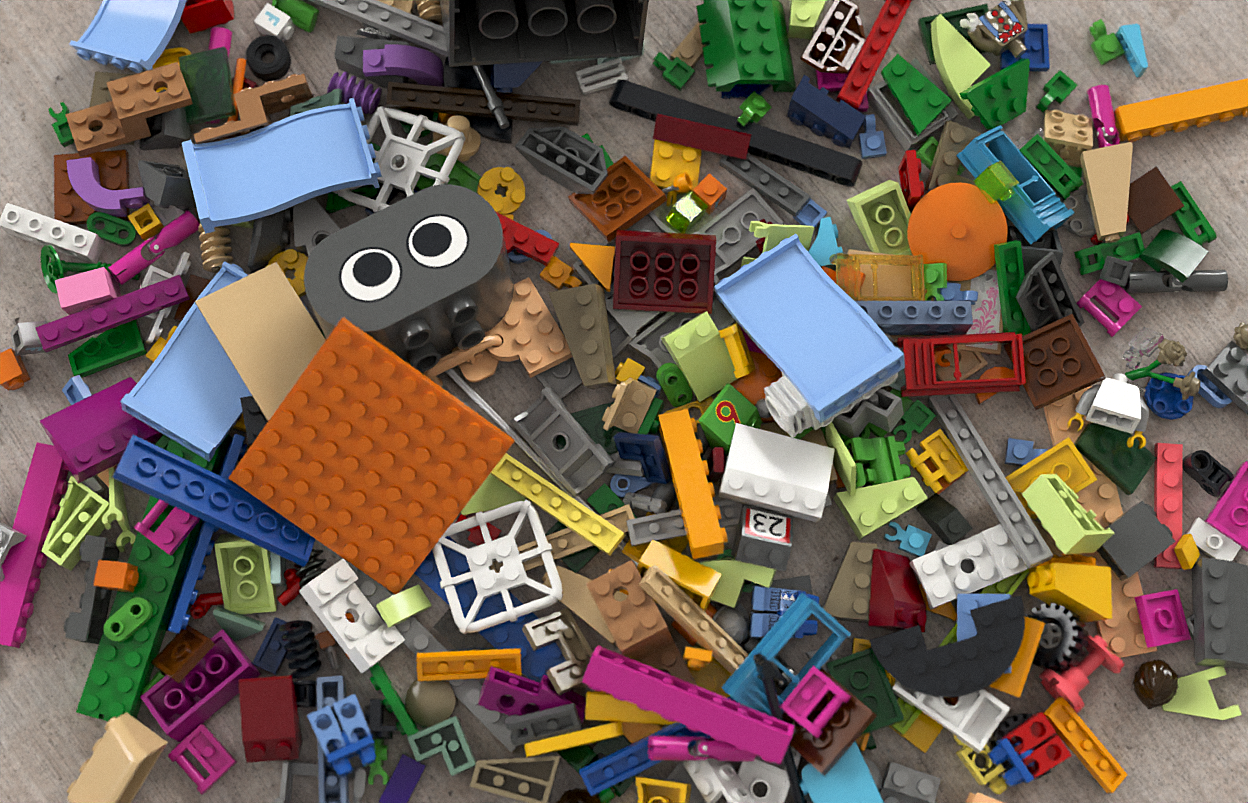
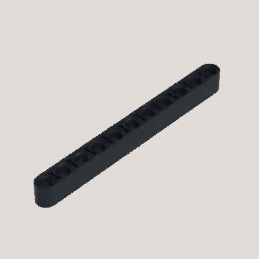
(764, 141)

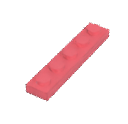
(1168, 498)

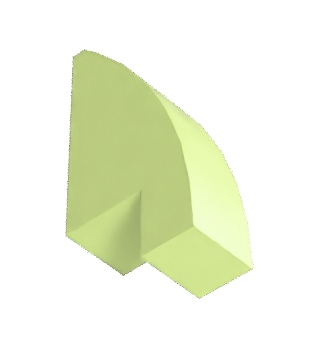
(956, 61)
(734, 576)

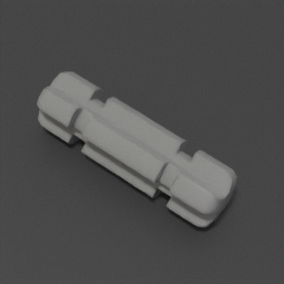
(645, 503)

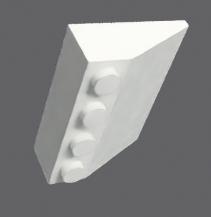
(777, 473)

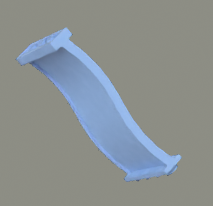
(130, 33)
(280, 165)
(809, 328)
(192, 384)

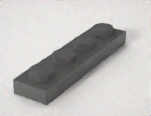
(767, 183)

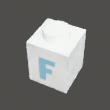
(274, 23)

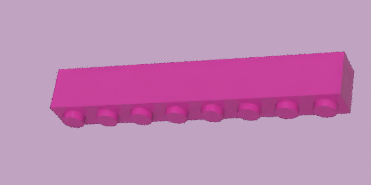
(24, 561)
(688, 704)

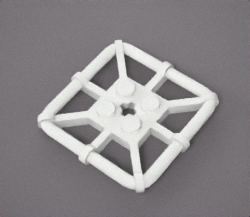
(414, 156)
(512, 572)

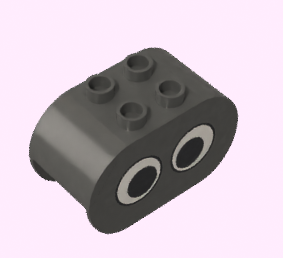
(416, 274)

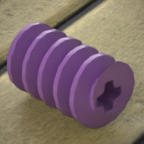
(362, 96)

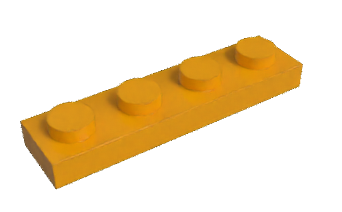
(466, 664)
(1085, 745)

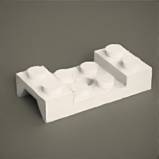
(992, 558)
(334, 595)
(970, 719)
(771, 774)

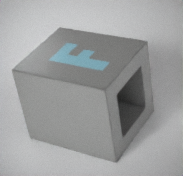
(26, 338)

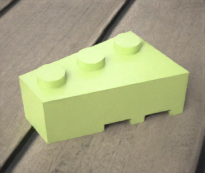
(804, 17)
(879, 504)
(79, 516)
(1064, 517)

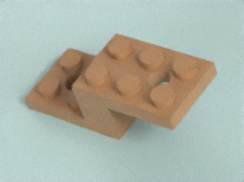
(132, 102)
(257, 105)

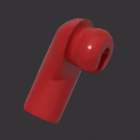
(292, 587)
(204, 603)

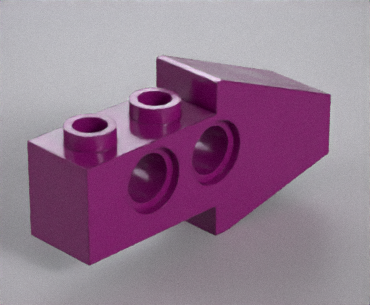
(522, 692)

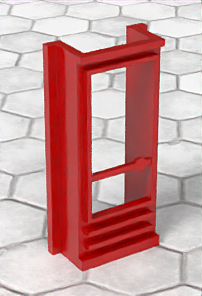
(920, 365)

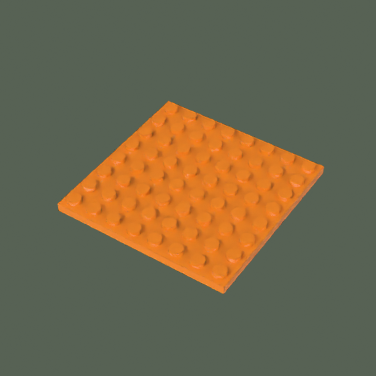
(370, 457)

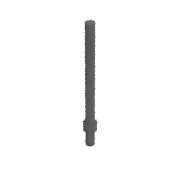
(495, 104)

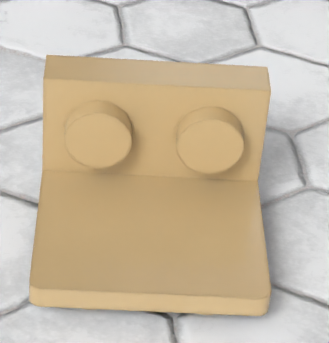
(1068, 135)
(630, 405)

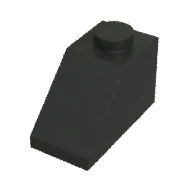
(944, 519)

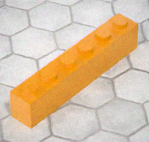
(1182, 110)
(691, 485)

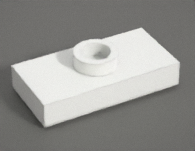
(1212, 542)

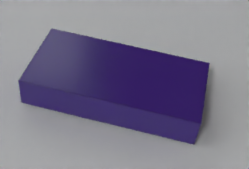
(403, 781)

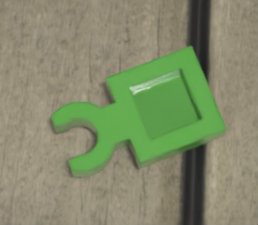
(935, 279)

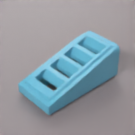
(1132, 44)

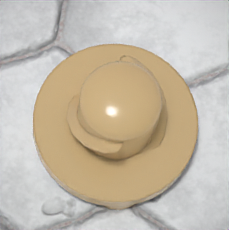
(472, 142)

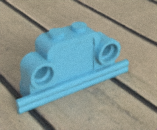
(845, 783)

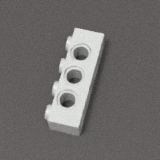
(48, 231)

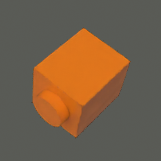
(710, 192)
(12, 370)
(116, 576)

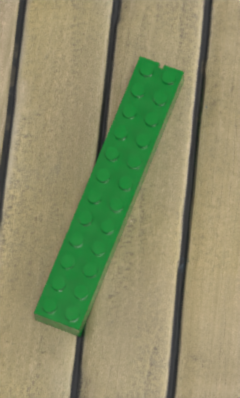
(125, 667)

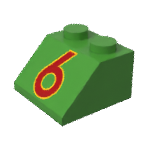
(723, 414)

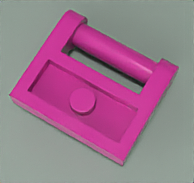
(1114, 300)
(171, 531)
(807, 697)
(208, 752)

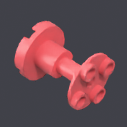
(1072, 681)

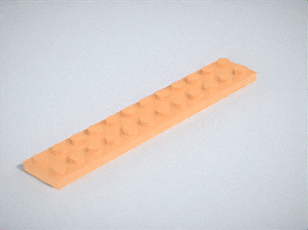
(1124, 630)

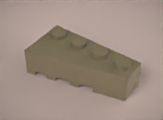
(586, 330)

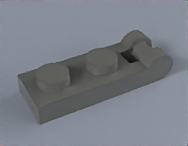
(543, 724)

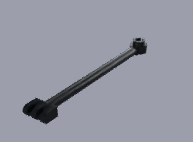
(765, 669)

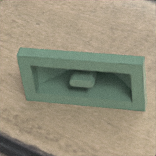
(236, 624)

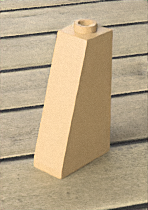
(1107, 186)
(580, 601)

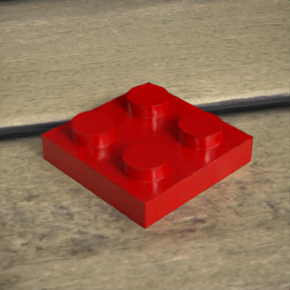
(909, 178)

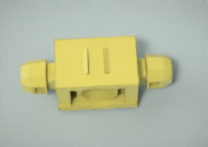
(996, 783)

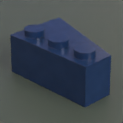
(824, 115)

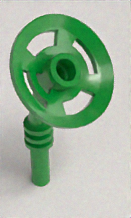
(59, 267)

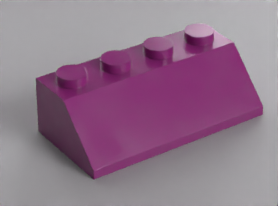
(202, 691)

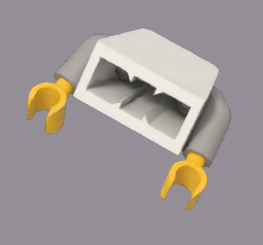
(1114, 406)

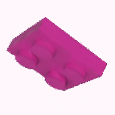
(1162, 618)

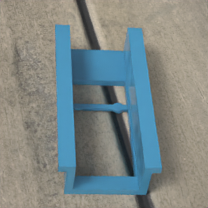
(1034, 204)
(744, 683)

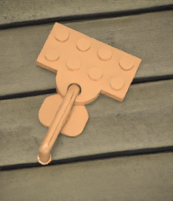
(522, 334)

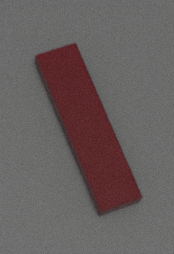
(701, 136)

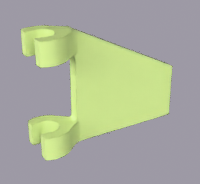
(776, 233)
(118, 511)
(1197, 699)

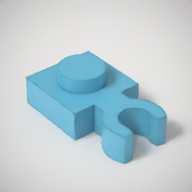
(911, 540)

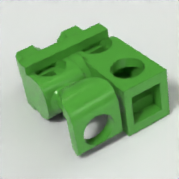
(882, 458)

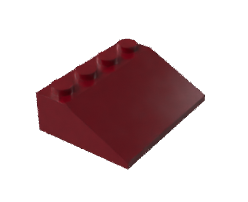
(664, 271)

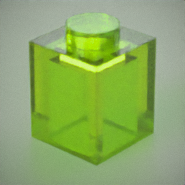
(996, 182)
(686, 212)

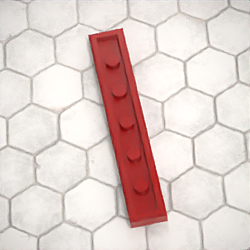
(873, 52)

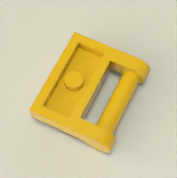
(738, 350)

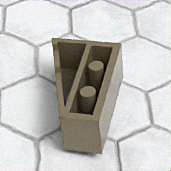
(851, 588)
(518, 778)

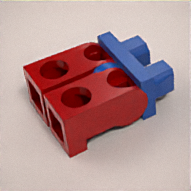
(1019, 750)

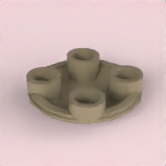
(430, 701)

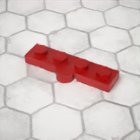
(527, 241)

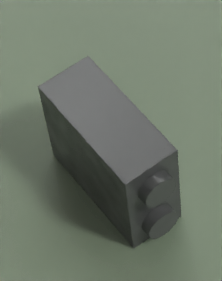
(1136, 540)

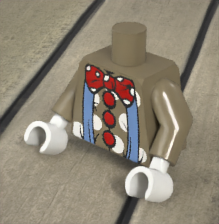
(999, 28)

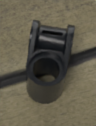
(1211, 474)
(305, 693)

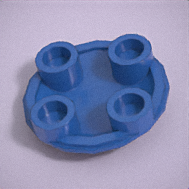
(1165, 399)

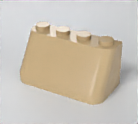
(118, 763)

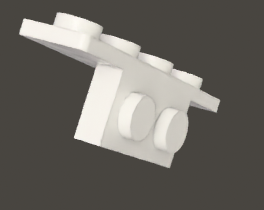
(155, 275)
(717, 778)

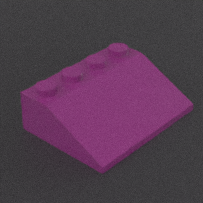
(96, 431)

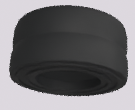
(268, 71)

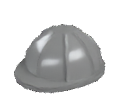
(734, 622)

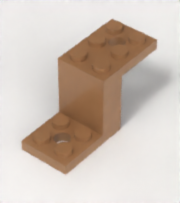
(637, 622)

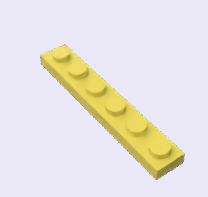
(558, 504)

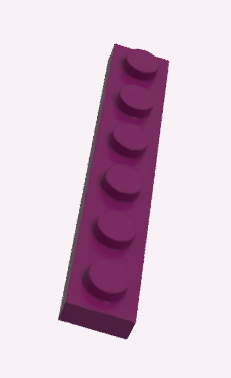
(112, 313)

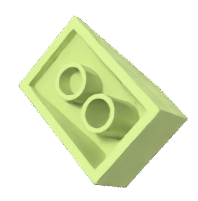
(882, 218)
(701, 356)
(245, 575)

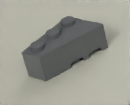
(350, 58)

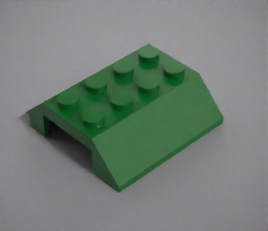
(746, 44)

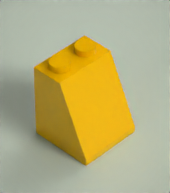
(1075, 587)

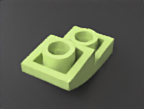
(403, 605)

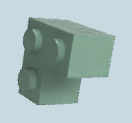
(447, 739)

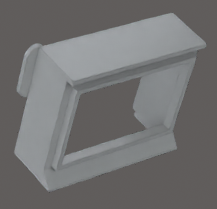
(895, 123)
(311, 769)

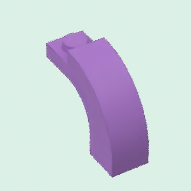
(404, 61)
(85, 180)

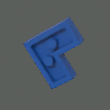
(1037, 49)

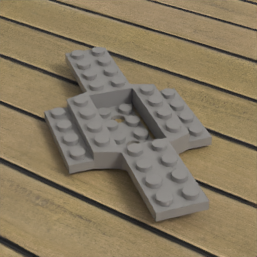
(732, 244)

